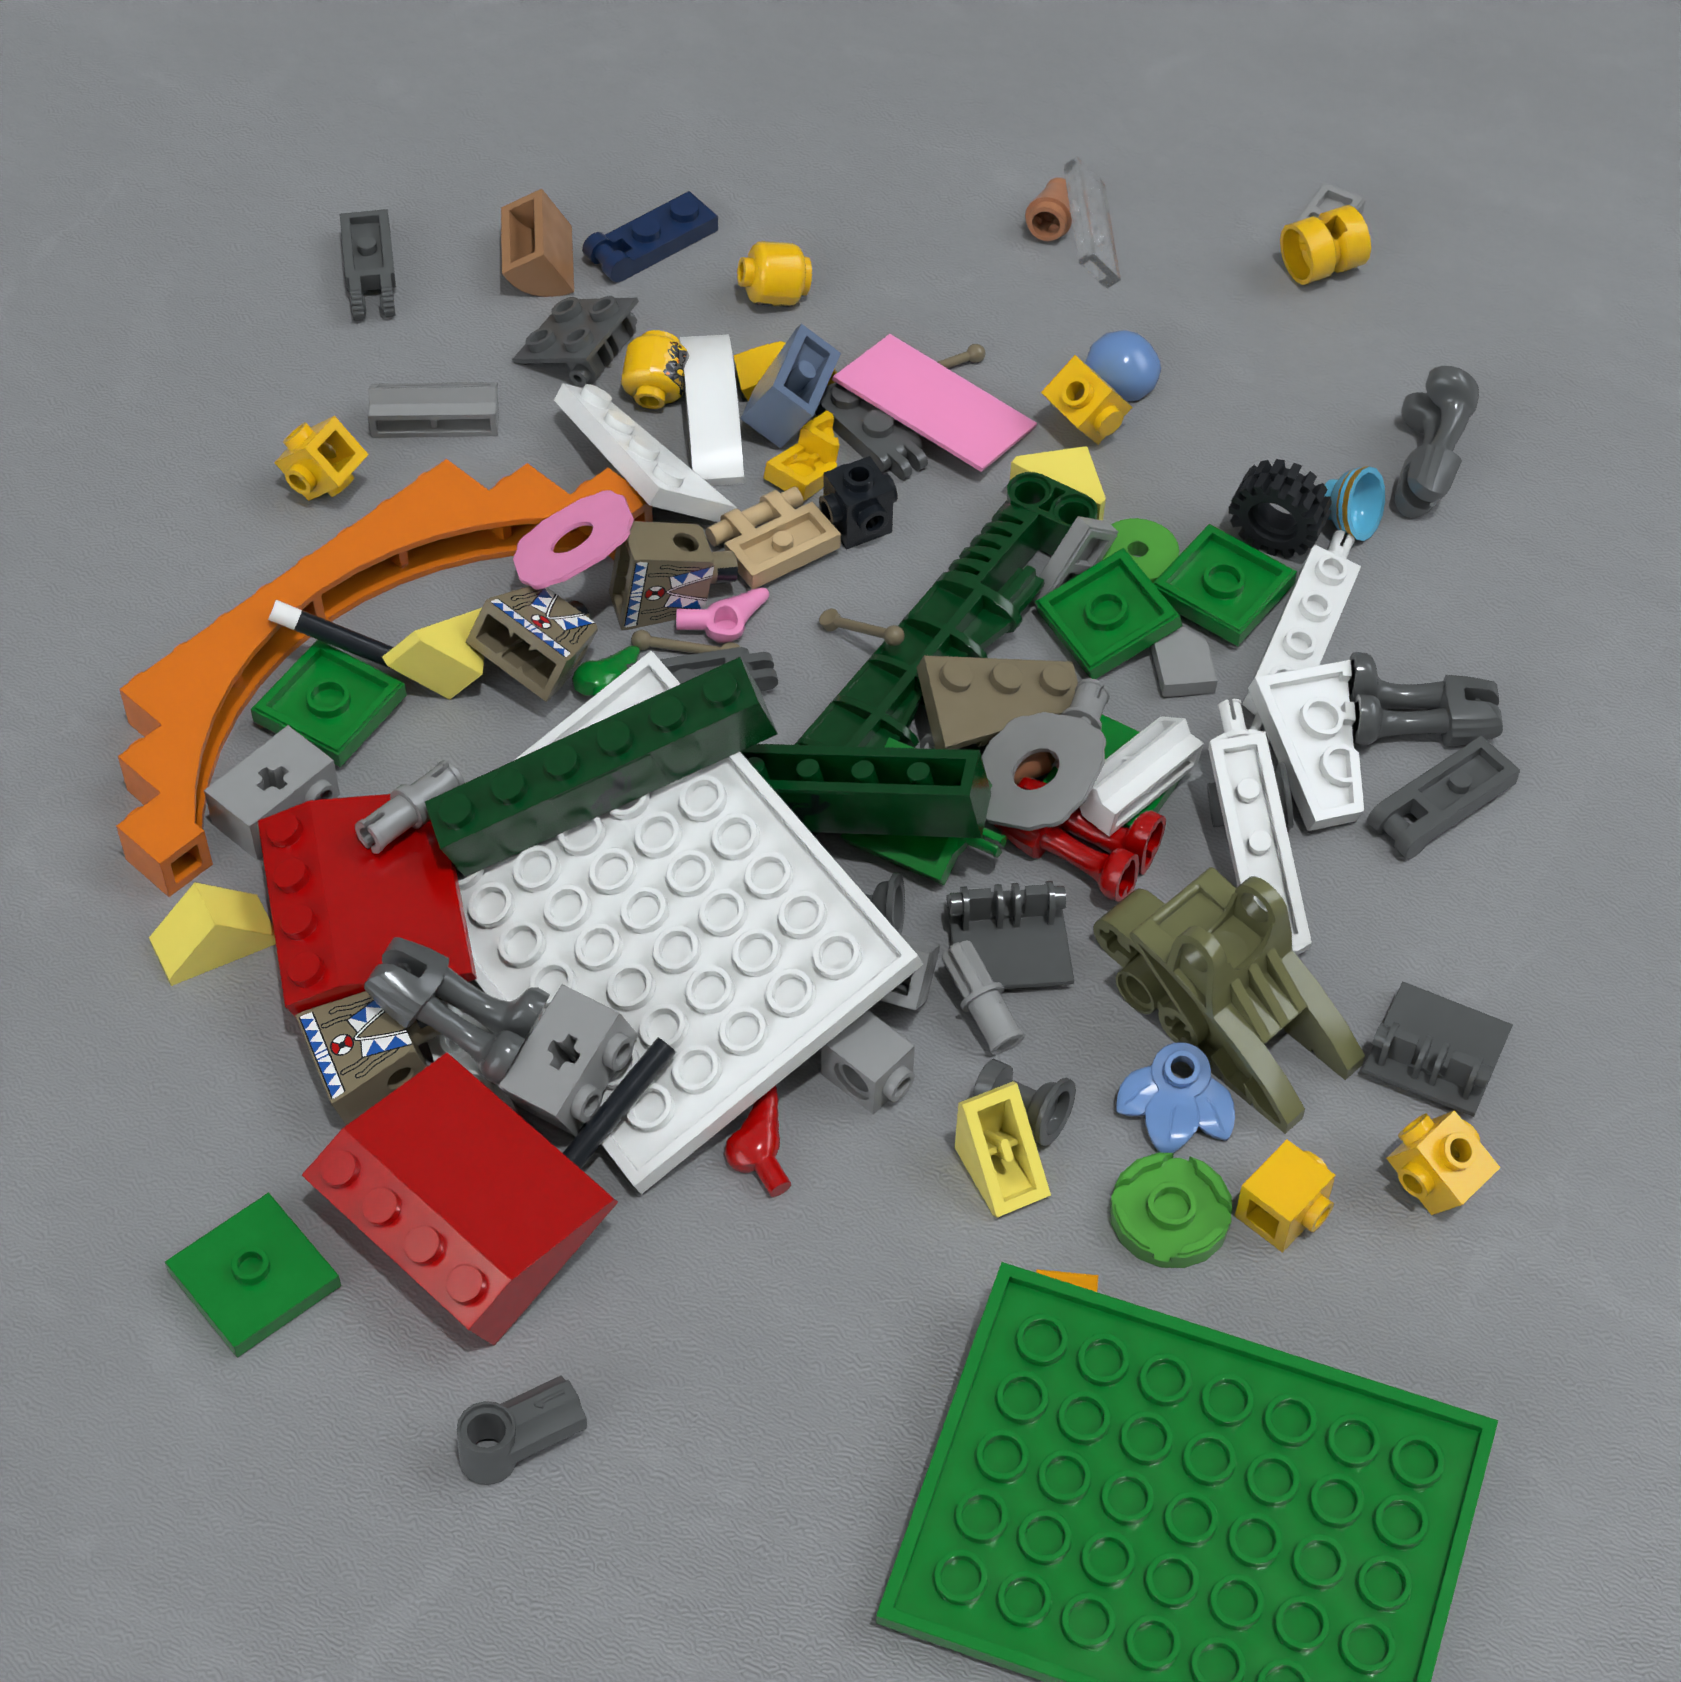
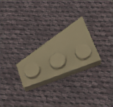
(976, 697)

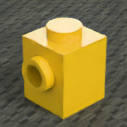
(1087, 400)
(1286, 1196)

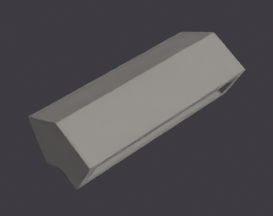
(433, 409)

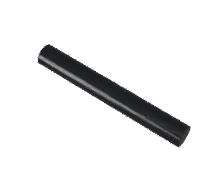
(619, 1102)

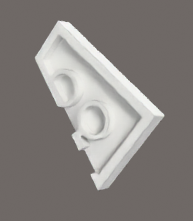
(1311, 732)

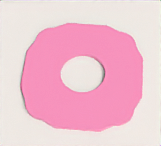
(611, 526)

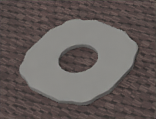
(1080, 763)

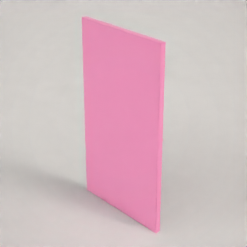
(935, 402)

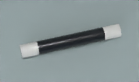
(329, 632)

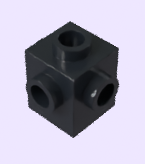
(859, 501)

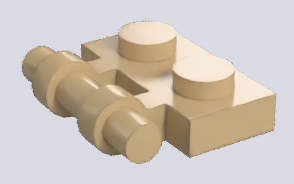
(781, 545)

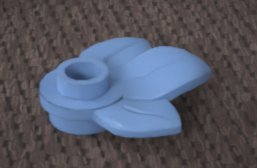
(1177, 1105)

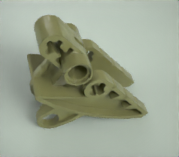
(1227, 984)

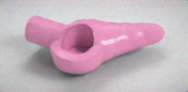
(725, 618)

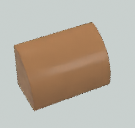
(537, 246)

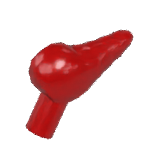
(757, 1145)

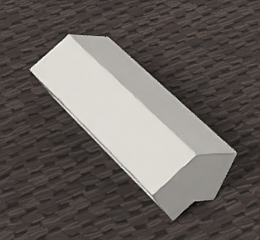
(1141, 772)

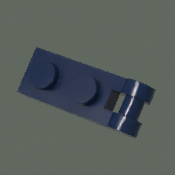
(651, 237)

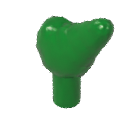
(596, 675)

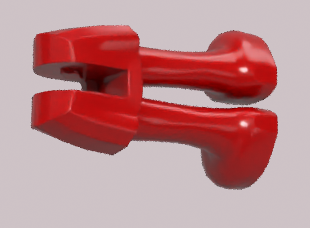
(1129, 848)

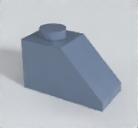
(791, 387)

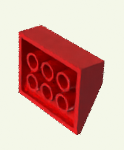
(344, 904)
(461, 1195)

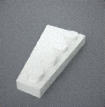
(639, 457)

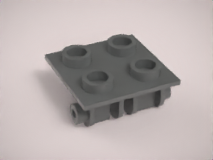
(582, 335)
(1015, 932)
(1437, 1048)

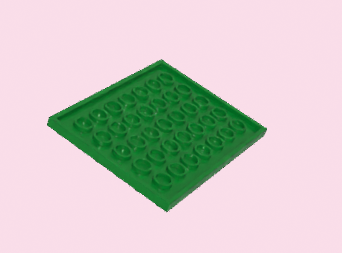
(1181, 1505)

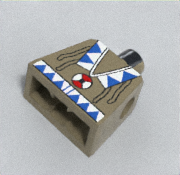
(664, 571)
(534, 637)
(361, 1051)

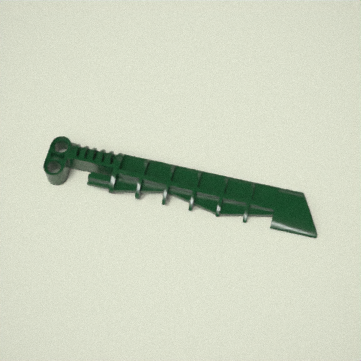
(957, 615)

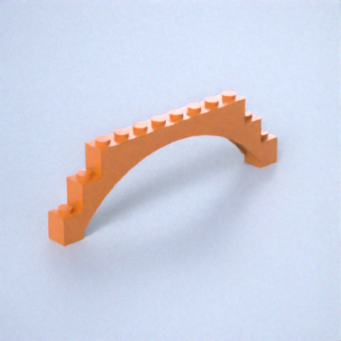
(201, 687)

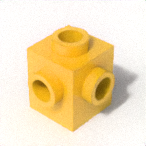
(320, 458)
(1441, 1161)

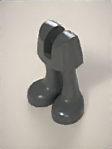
(1442, 419)
(1455, 708)
(409, 991)

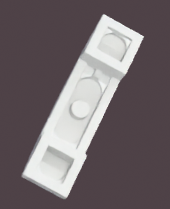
(713, 410)

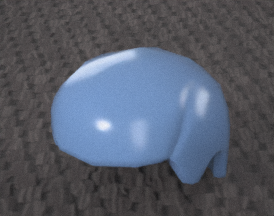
(1125, 363)

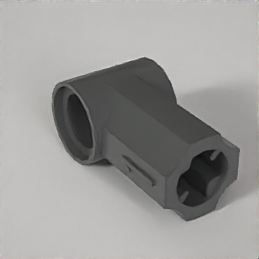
(521, 1427)

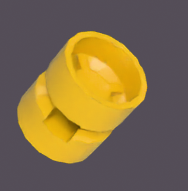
(1325, 244)

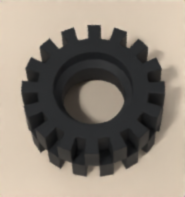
(1289, 490)

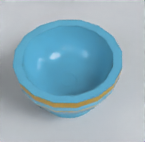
(1357, 501)

